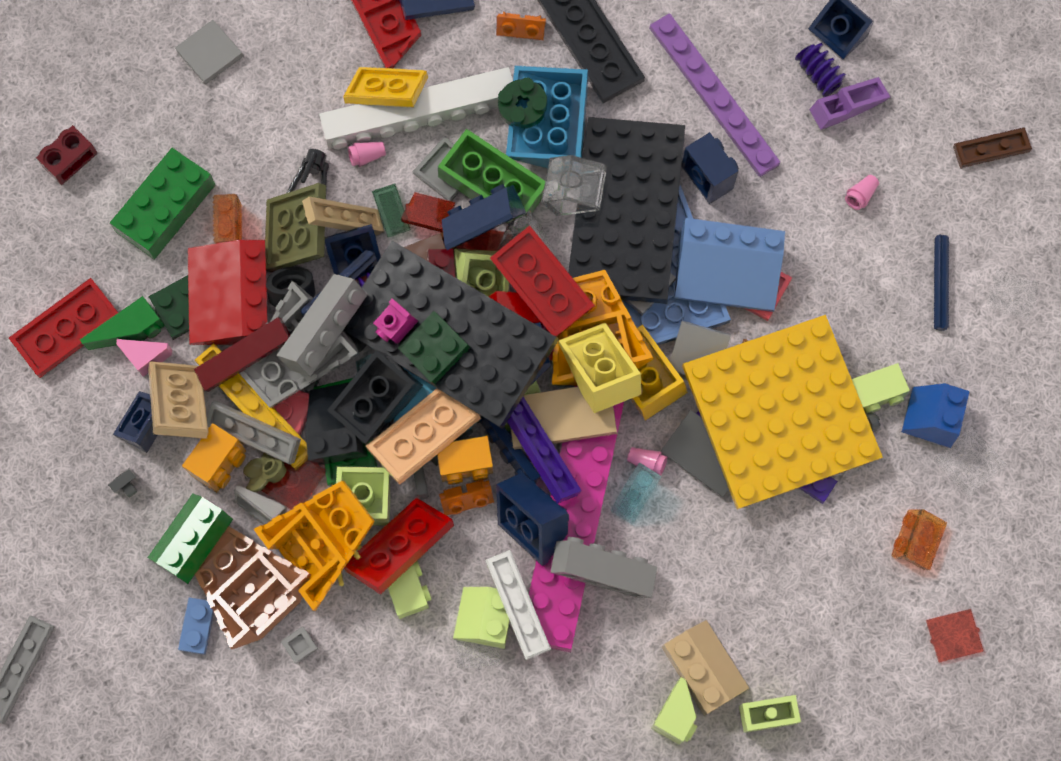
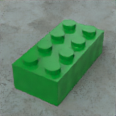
(163, 203)

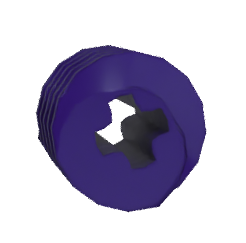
(820, 69)

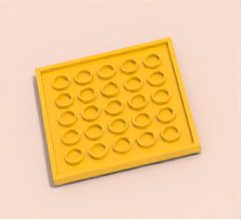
(781, 411)

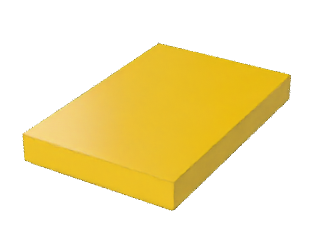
(385, 87)

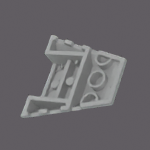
(271, 377)

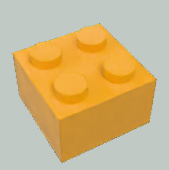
(215, 458)
(465, 460)

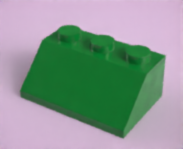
(190, 538)

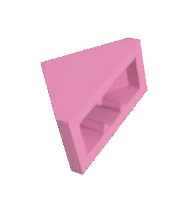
(143, 352)

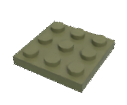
(287, 231)

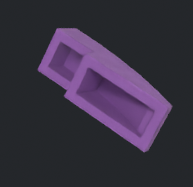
(849, 102)

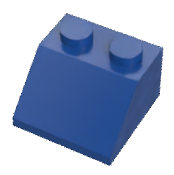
(936, 413)

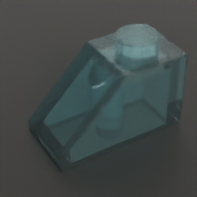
(636, 493)

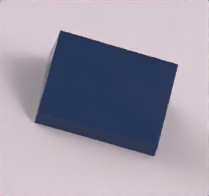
(841, 26)
(349, 245)
(137, 423)

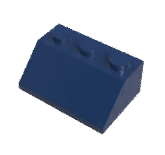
(481, 215)
(531, 516)

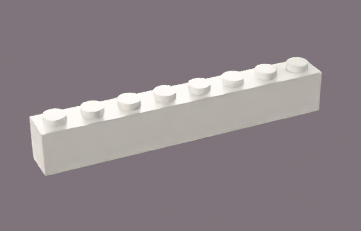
(435, 104)

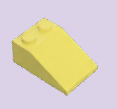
(601, 367)

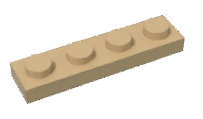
(341, 215)

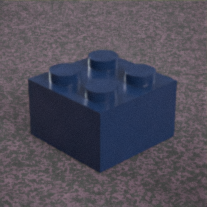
(710, 167)

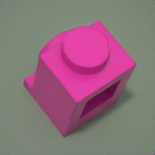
(401, 325)

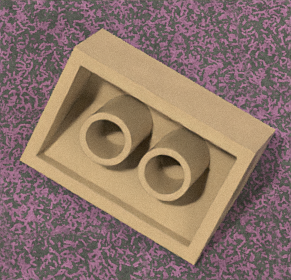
(705, 666)

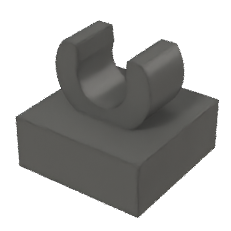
(123, 481)

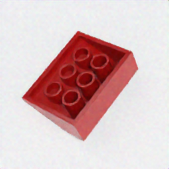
(226, 291)

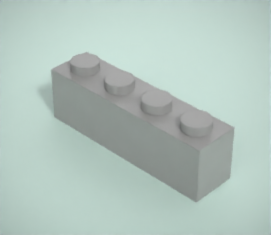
(322, 325)
(604, 568)

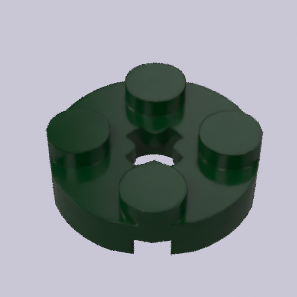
(519, 116)

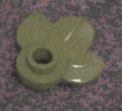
(262, 471)

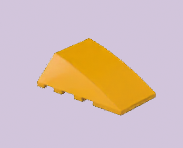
(607, 310)
(319, 537)

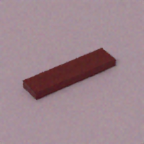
(242, 354)

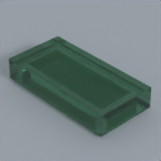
(390, 210)

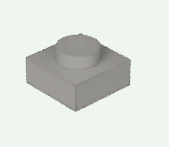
(299, 645)

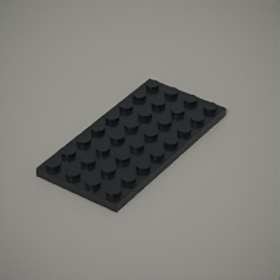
(637, 208)
(504, 345)

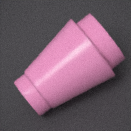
(365, 152)
(861, 193)
(652, 459)

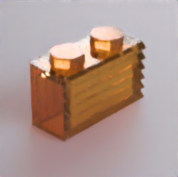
(227, 218)

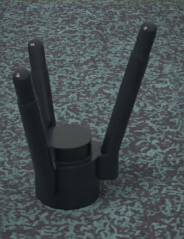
(311, 164)

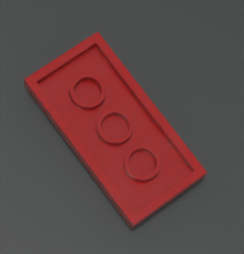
(542, 281)
(58, 330)
(399, 545)

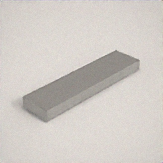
(254, 432)
(22, 662)

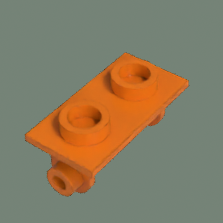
(514, 26)
(477, 495)

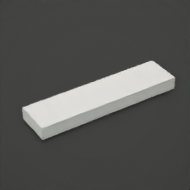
(518, 605)

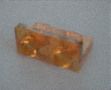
(919, 538)

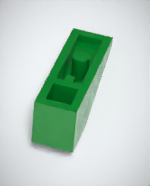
(132, 323)

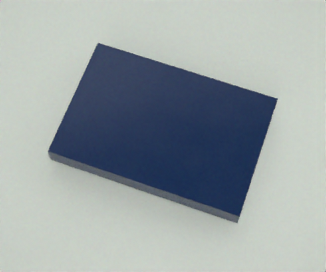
(426, 8)

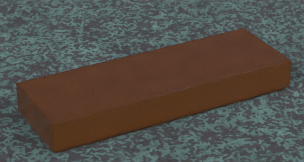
(992, 147)

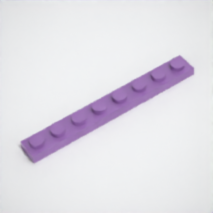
(714, 95)

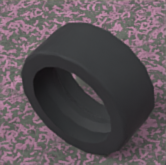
(283, 277)

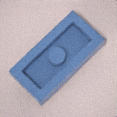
(196, 626)

